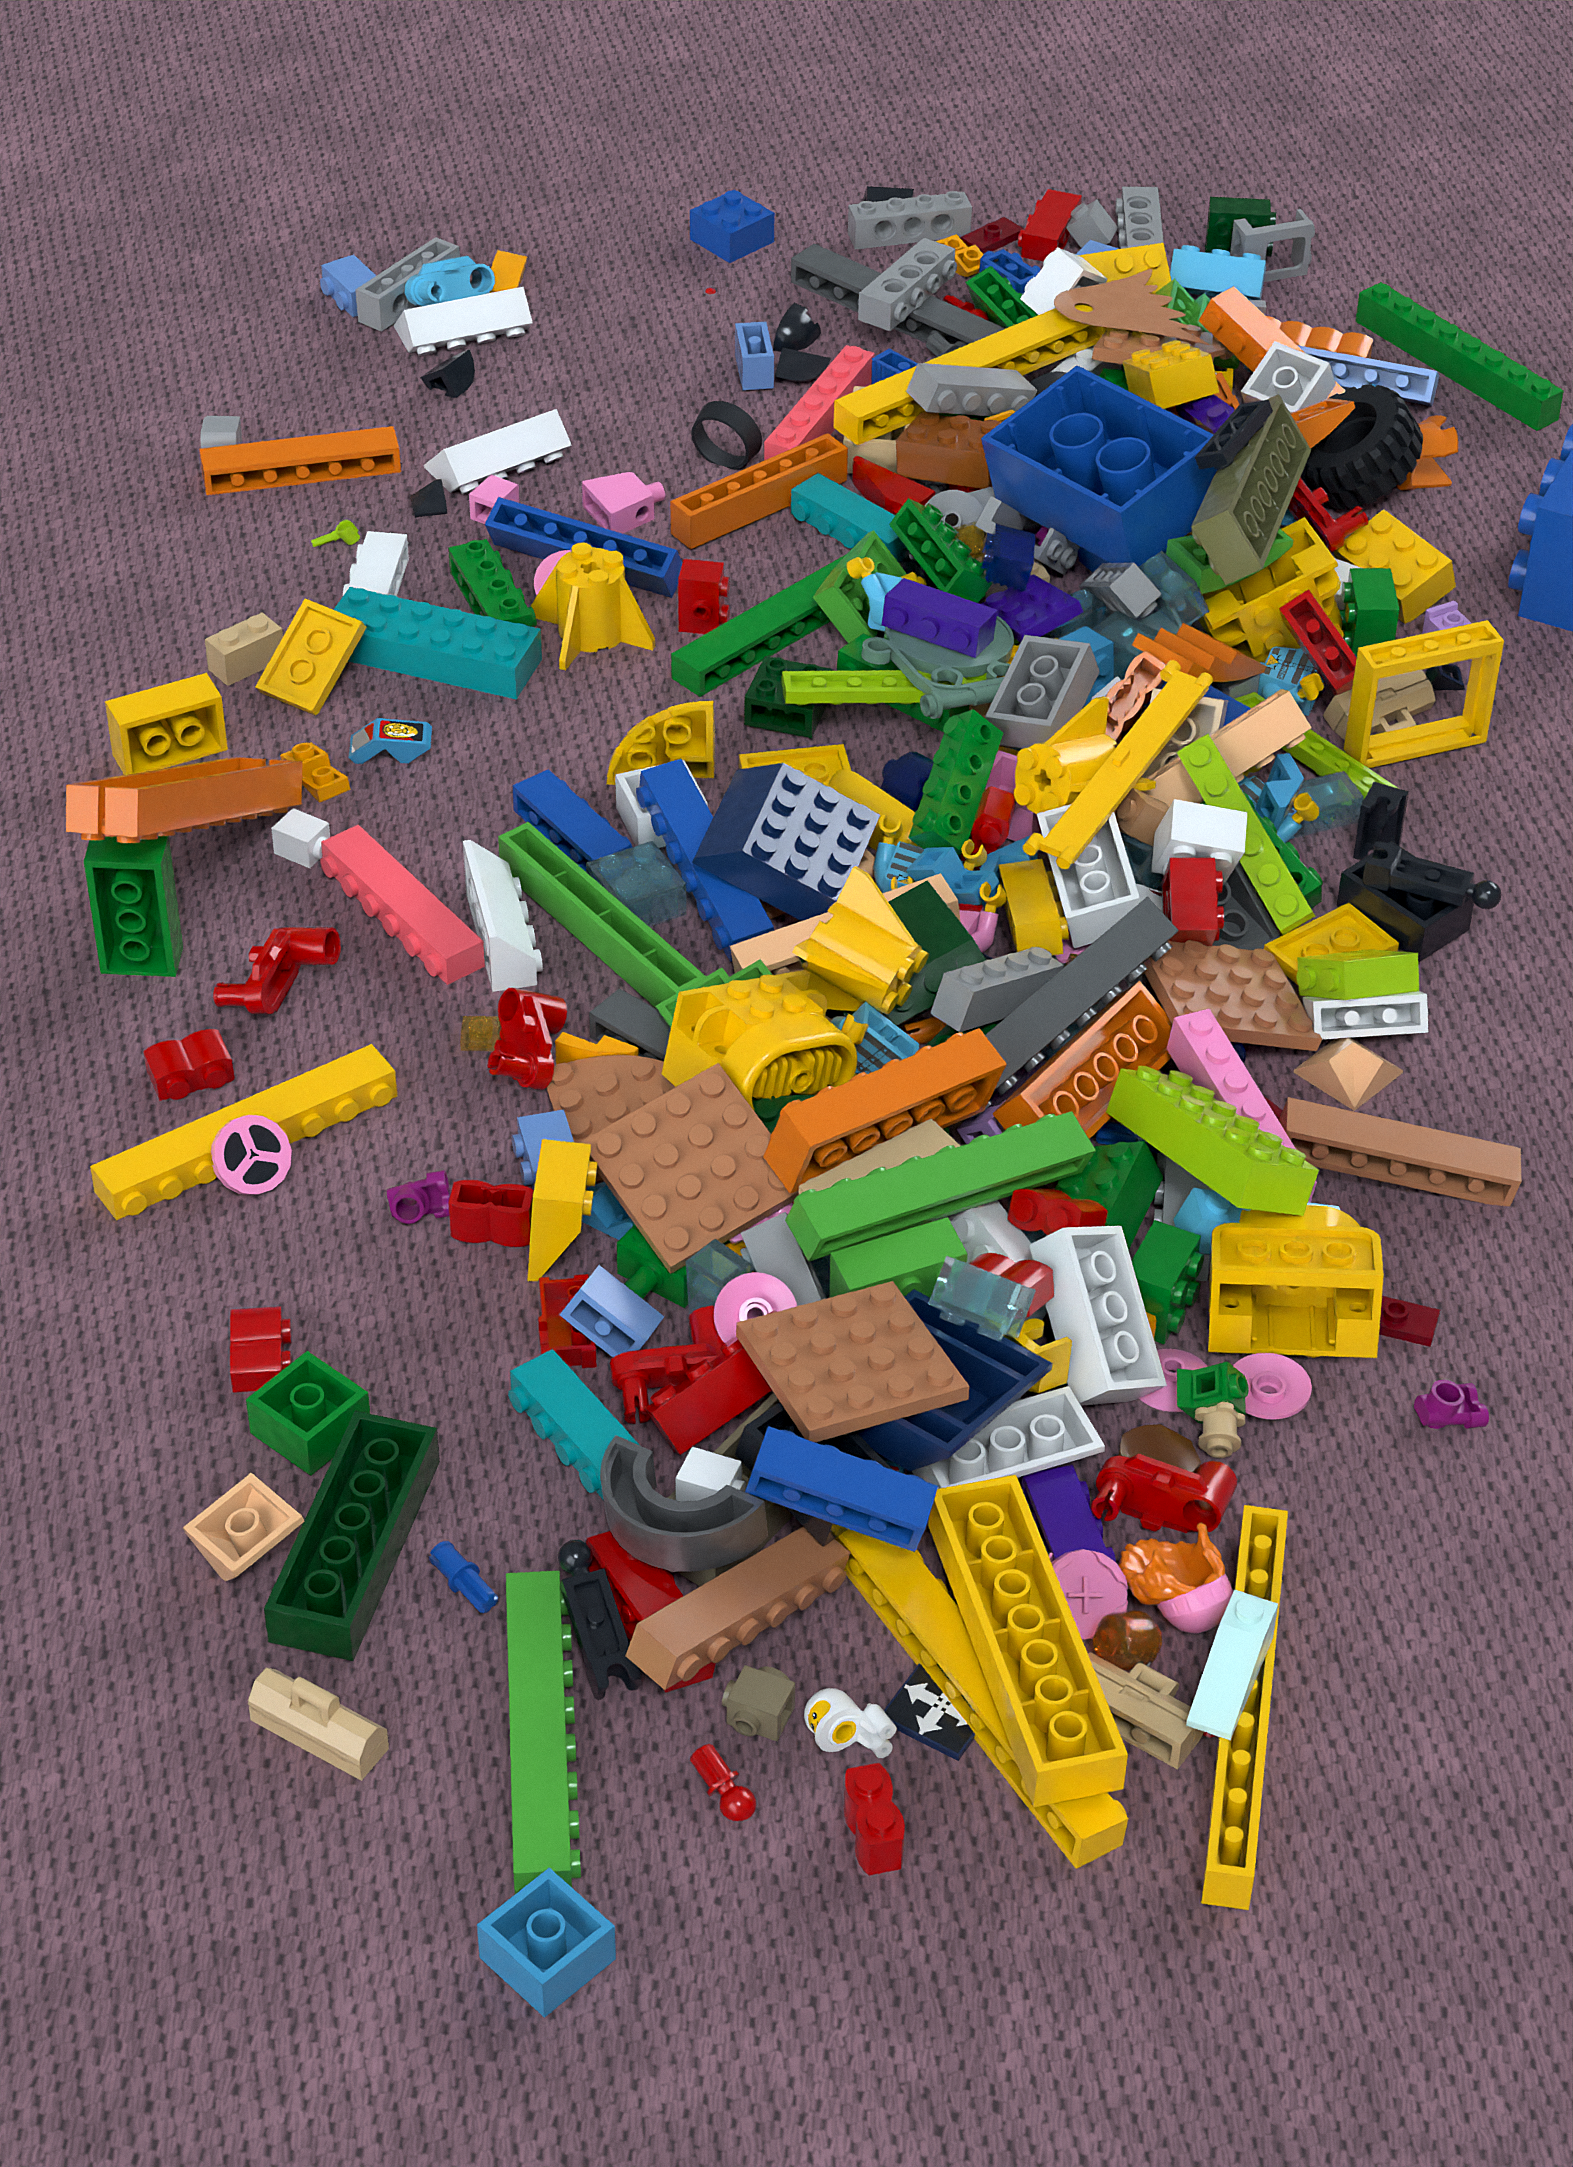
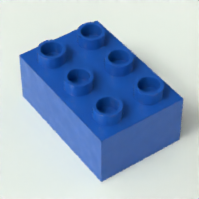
(1100, 467)
(1547, 568)

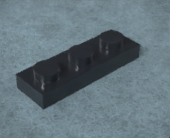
(1233, 435)

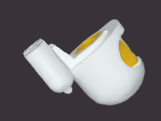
(840, 1723)

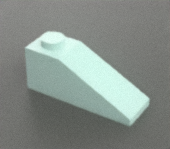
(1233, 1664)

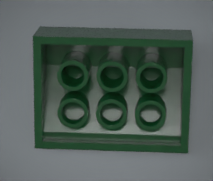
(940, 935)

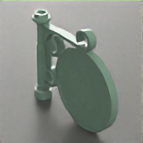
(944, 665)

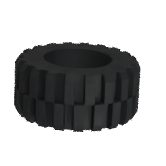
(1367, 450)

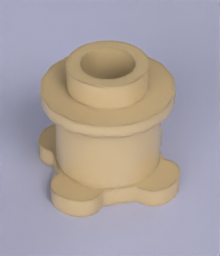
(1220, 1429)

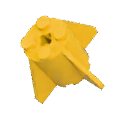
(591, 604)
(1060, 768)
(861, 950)

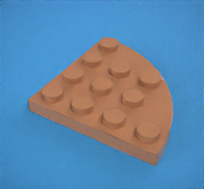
(1119, 344)
(604, 1090)

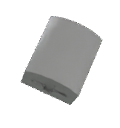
(221, 431)

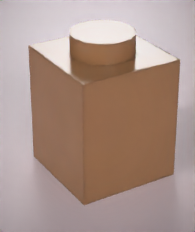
(1140, 815)

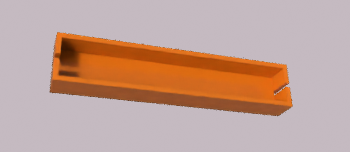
(182, 798)

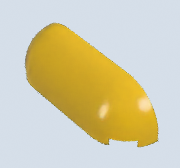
(866, 793)

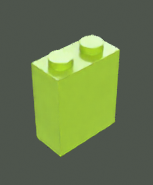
(1358, 974)

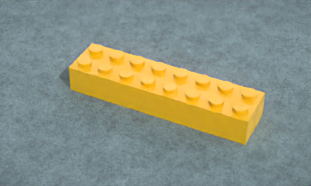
(1027, 1642)

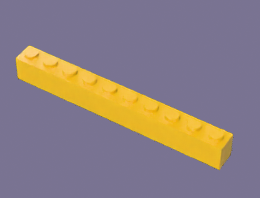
(1020, 348)
(933, 1633)
(1242, 1759)

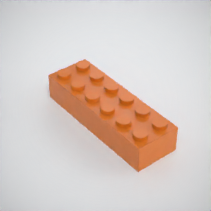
(1084, 1071)
(847, 1120)

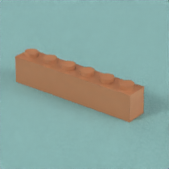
(1403, 1153)
(736, 1607)

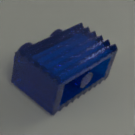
(1008, 556)

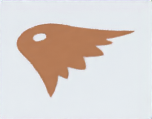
(1125, 306)

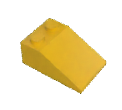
(559, 1201)

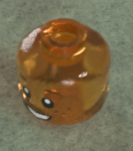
(1127, 1639)

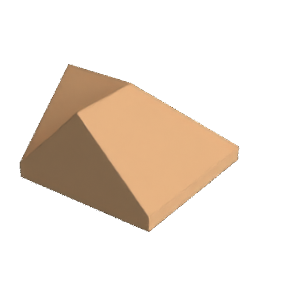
(1348, 1072)
(242, 1526)

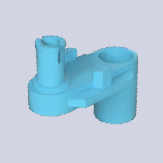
(449, 281)

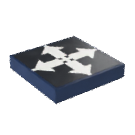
(928, 1715)

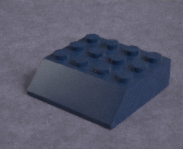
(786, 839)
(996, 1378)

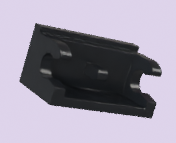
(1380, 818)

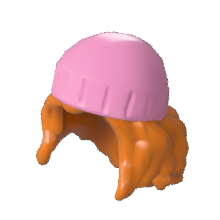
(1180, 1579)

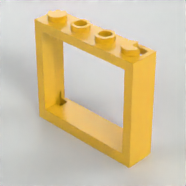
(1404, 655)

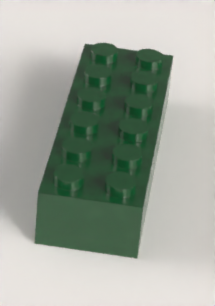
(352, 1536)

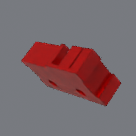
(555, 1331)

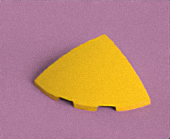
(669, 735)

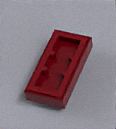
(993, 235)
(1408, 1321)

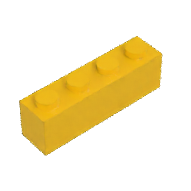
(1033, 906)

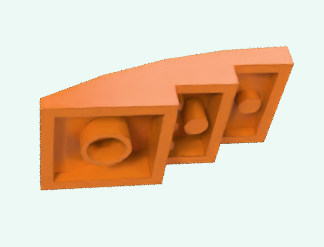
(1321, 418)
(1199, 654)

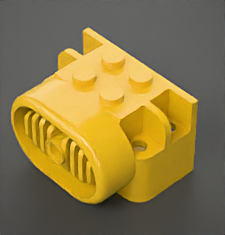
(1249, 612)
(762, 1034)
(1295, 1285)

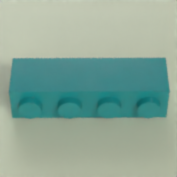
(842, 513)
(566, 1414)

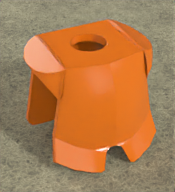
(1435, 444)

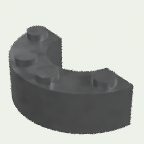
(670, 1531)

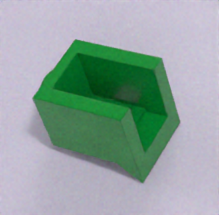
(1211, 1386)

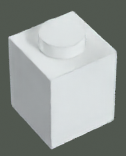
(300, 837)
(706, 1474)

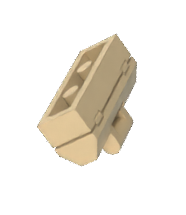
(1396, 698)
(1147, 1710)
(316, 1722)

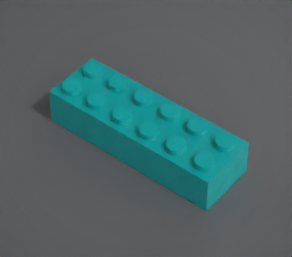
(442, 643)

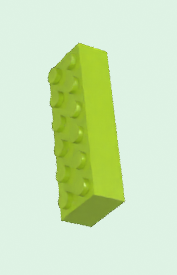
(1212, 1141)

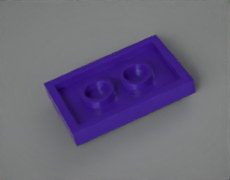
(1035, 609)

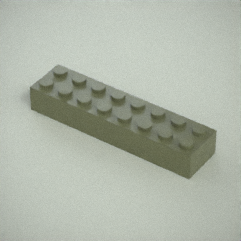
(1251, 497)

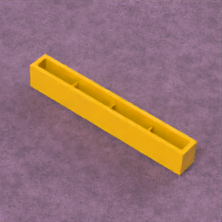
(299, 1106)

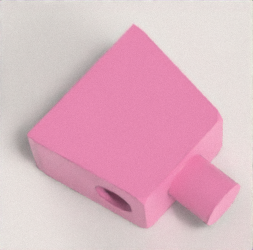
(621, 501)

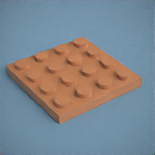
(1239, 987)
(690, 1167)
(851, 1362)

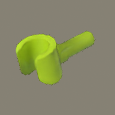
(345, 530)

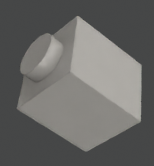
(1091, 223)

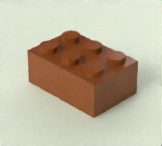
(945, 450)

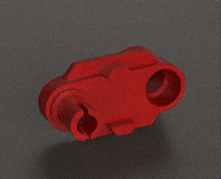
(1330, 530)
(278, 966)
(525, 1033)
(662, 1366)
(1164, 1493)

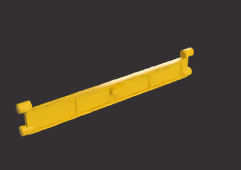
(1122, 767)

